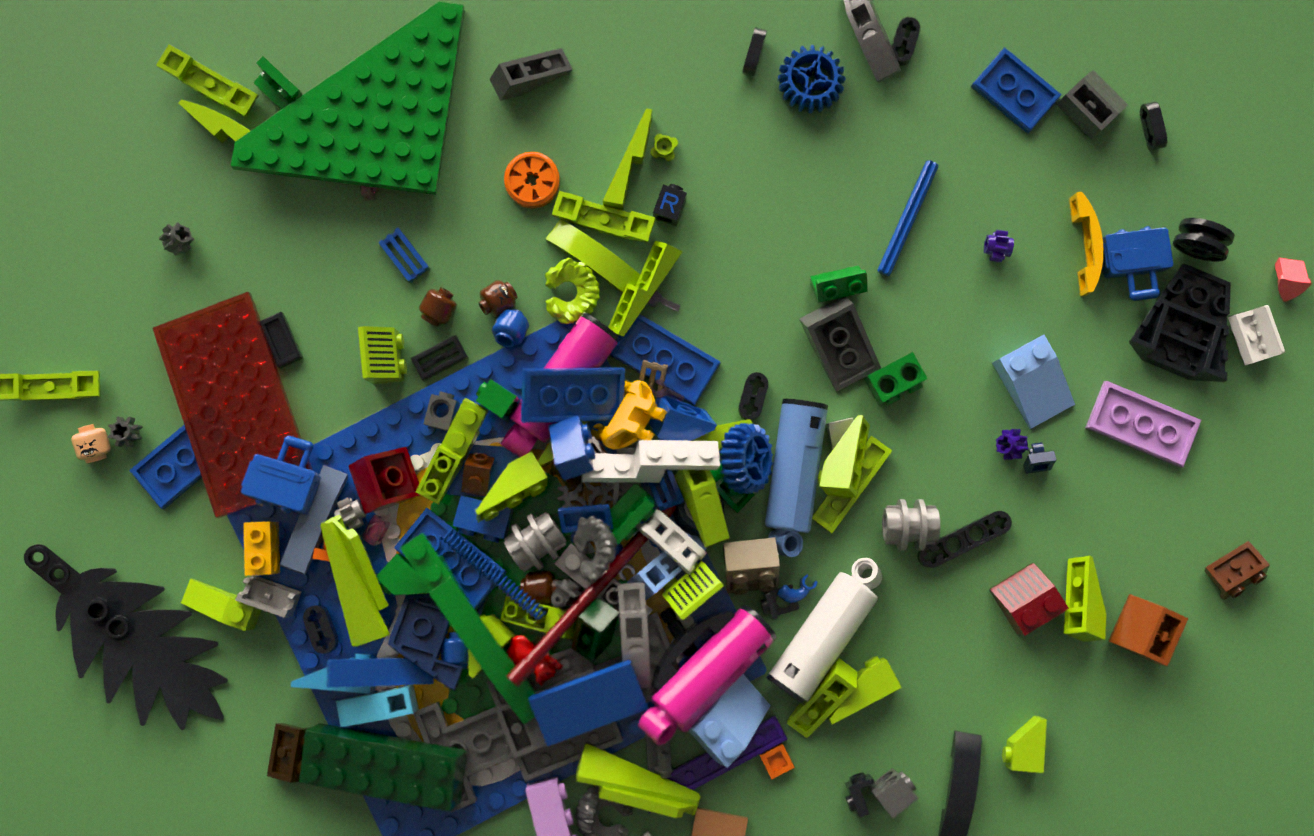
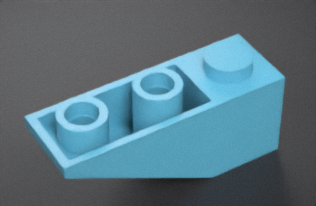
(377, 706)

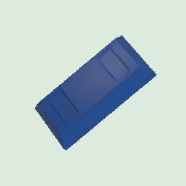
(570, 516)

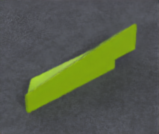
(355, 582)
(634, 785)

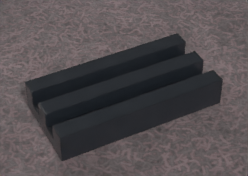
(459, 348)

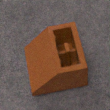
(1148, 630)

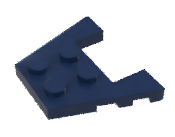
(420, 637)

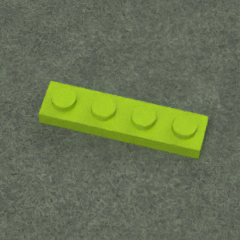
(835, 508)

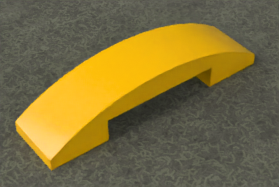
(1083, 212)

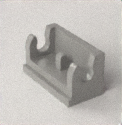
(269, 596)

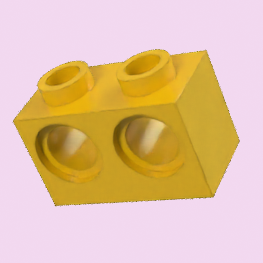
(261, 548)

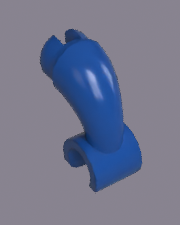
(795, 595)

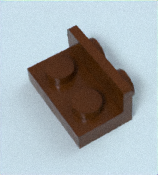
(1238, 570)

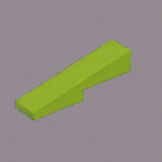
(635, 153)
(634, 298)

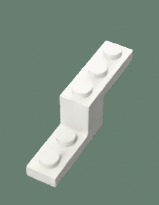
(652, 460)

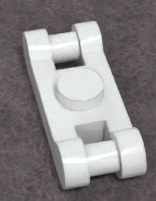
(673, 541)

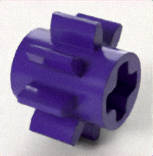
(998, 245)
(1012, 444)

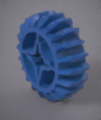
(821, 82)
(746, 458)

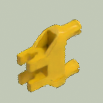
(630, 418)

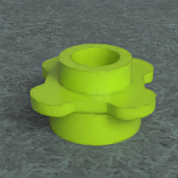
(664, 140)

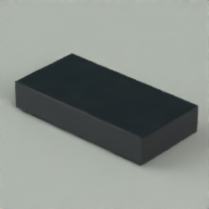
(281, 340)

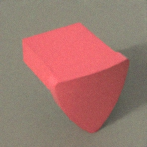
(1291, 278)

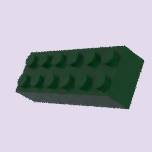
(383, 766)

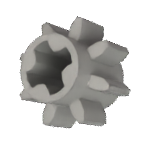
(351, 512)

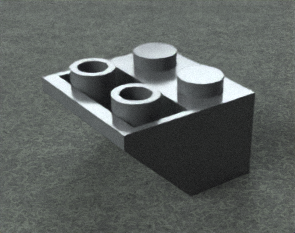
(1092, 104)

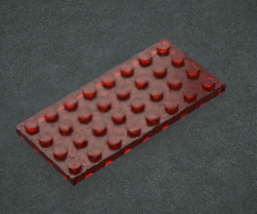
(227, 395)

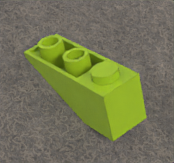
(516, 482)
(704, 504)
(516, 615)

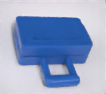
(1137, 254)
(280, 482)

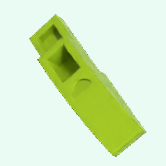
(453, 451)

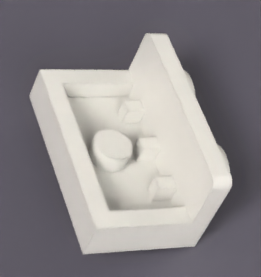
(1256, 335)

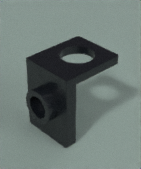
(770, 606)

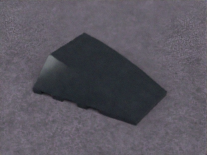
(1188, 327)

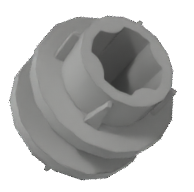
(910, 524)
(535, 541)

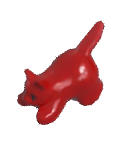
(521, 647)

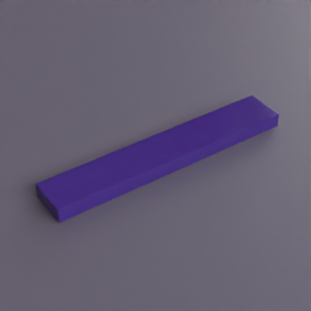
(704, 768)

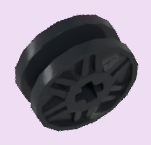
(1203, 239)

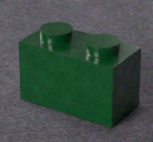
(595, 630)

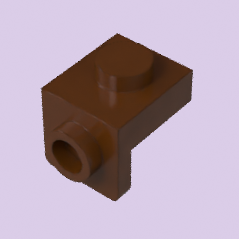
(477, 474)

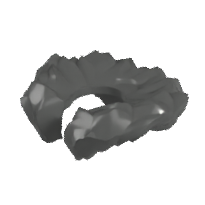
(605, 543)
(588, 811)

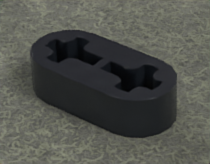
(910, 42)
(754, 51)
(1153, 125)
(747, 394)
(315, 632)

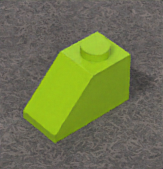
(1027, 747)

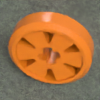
(517, 175)

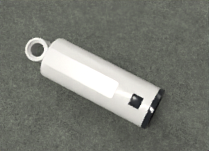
(826, 632)

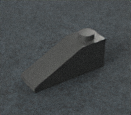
(528, 73)

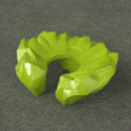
(586, 285)

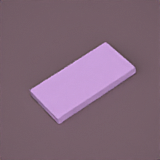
(1143, 424)

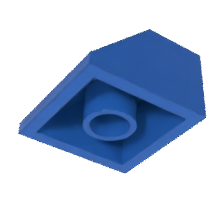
(681, 421)

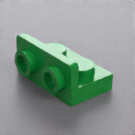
(275, 84)
(839, 283)

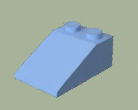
(1035, 381)
(731, 721)

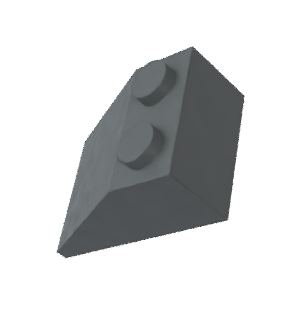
(840, 342)

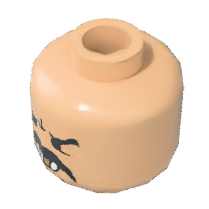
(91, 443)

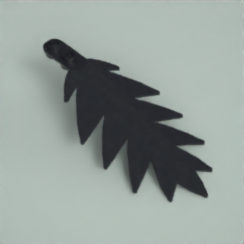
(131, 638)

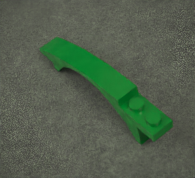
(467, 623)

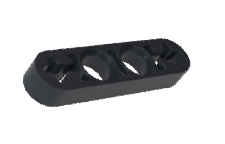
(964, 539)

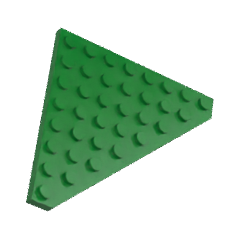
(374, 118)

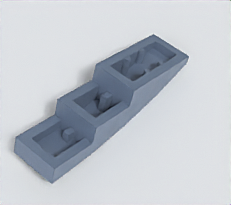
(308, 531)

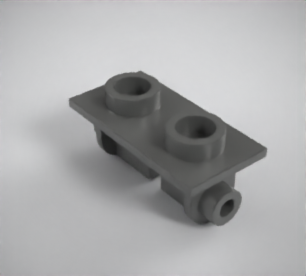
(566, 592)
(659, 757)

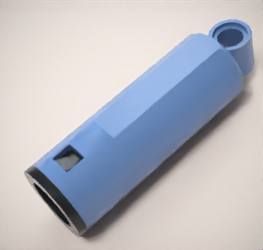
(795, 473)

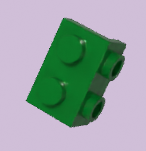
(629, 511)

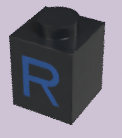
(670, 204)

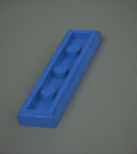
(374, 672)

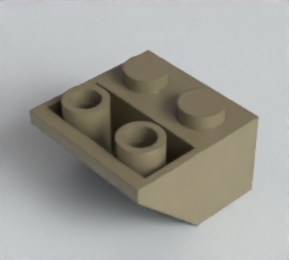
(751, 565)

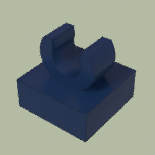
(1038, 459)

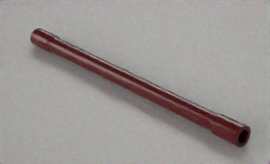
(528, 664)

